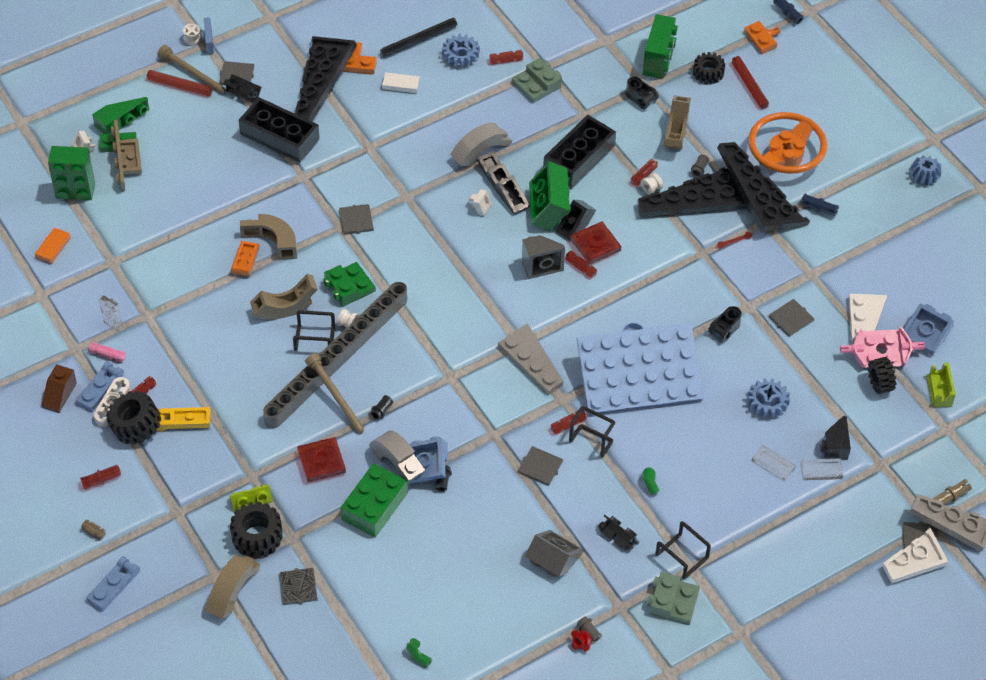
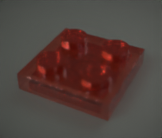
(595, 242)
(321, 459)

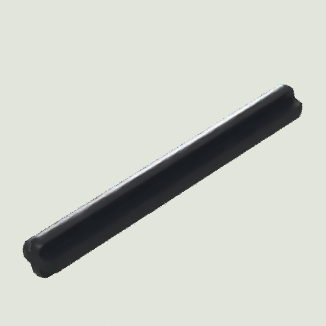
(418, 37)

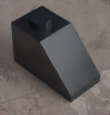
(576, 220)
(836, 441)

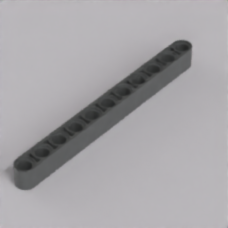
(336, 354)

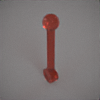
(747, 235)

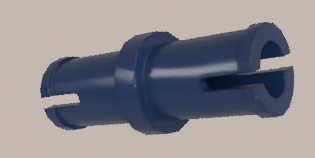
(789, 10)
(819, 205)

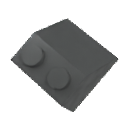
(542, 256)
(553, 553)

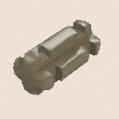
(93, 529)

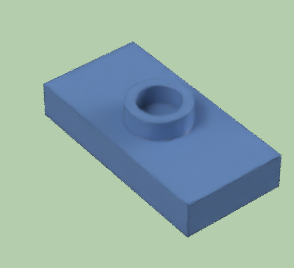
(207, 36)

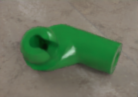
(648, 477)
(416, 655)

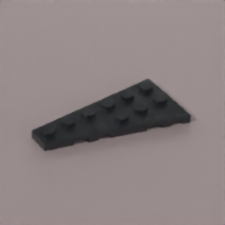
(321, 72)
(698, 194)
(761, 194)

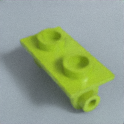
(254, 495)

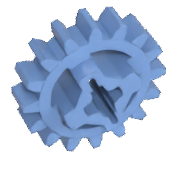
(460, 50)
(759, 394)

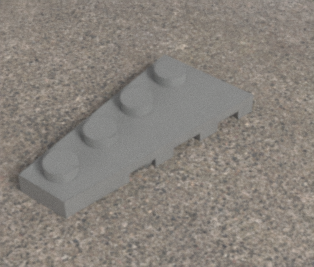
(531, 358)
(961, 525)

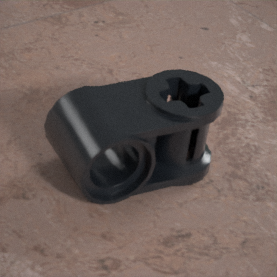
(640, 91)
(724, 325)

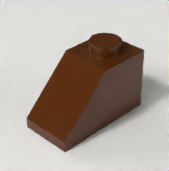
(58, 388)

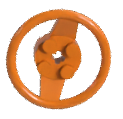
(788, 147)

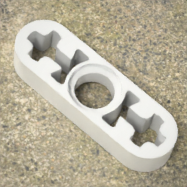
(112, 393)

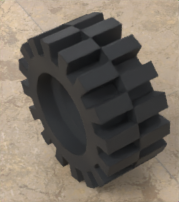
(709, 61)
(882, 375)

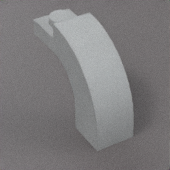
(477, 141)
(398, 450)

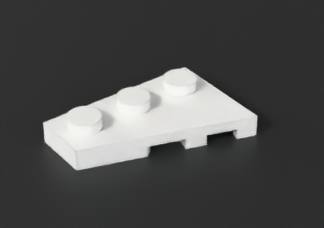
(864, 312)
(919, 557)

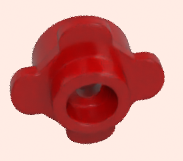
(585, 639)

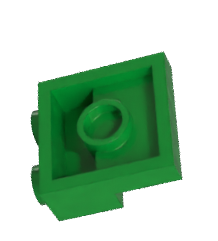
(348, 283)

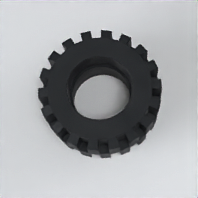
(144, 414)
(253, 516)

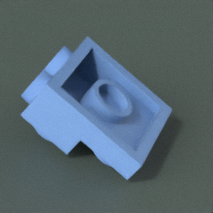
(929, 327)
(432, 456)

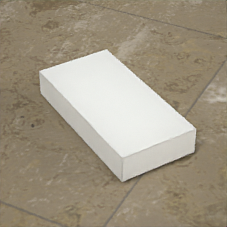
(401, 82)

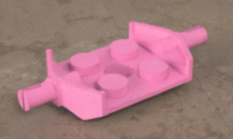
(896, 343)

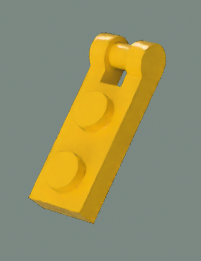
(184, 418)

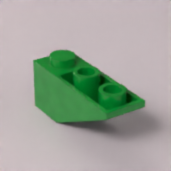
(123, 111)

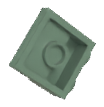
(537, 80)
(673, 598)

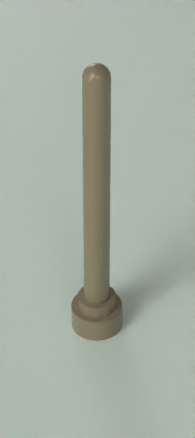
(167, 54)
(314, 362)

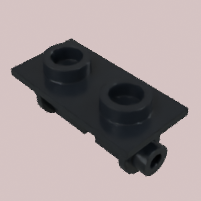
(242, 88)
(625, 537)

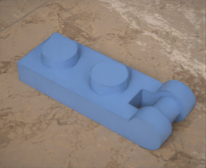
(97, 388)
(113, 584)

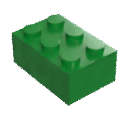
(659, 46)
(71, 172)
(549, 196)
(374, 500)

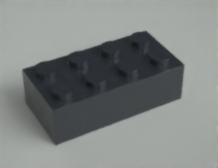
(279, 129)
(582, 148)

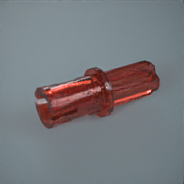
(100, 476)

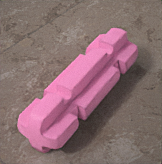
(107, 352)

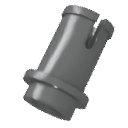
(698, 168)
(585, 624)

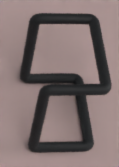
(296, 338)
(572, 436)
(665, 548)

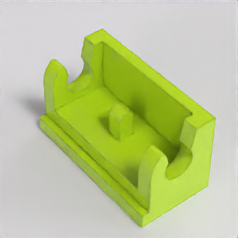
(941, 386)

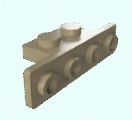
(128, 156)

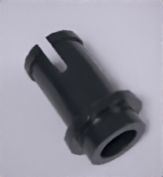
(382, 406)
(441, 484)

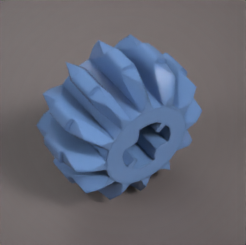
(926, 170)

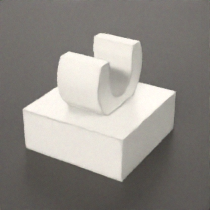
(82, 140)
(481, 202)

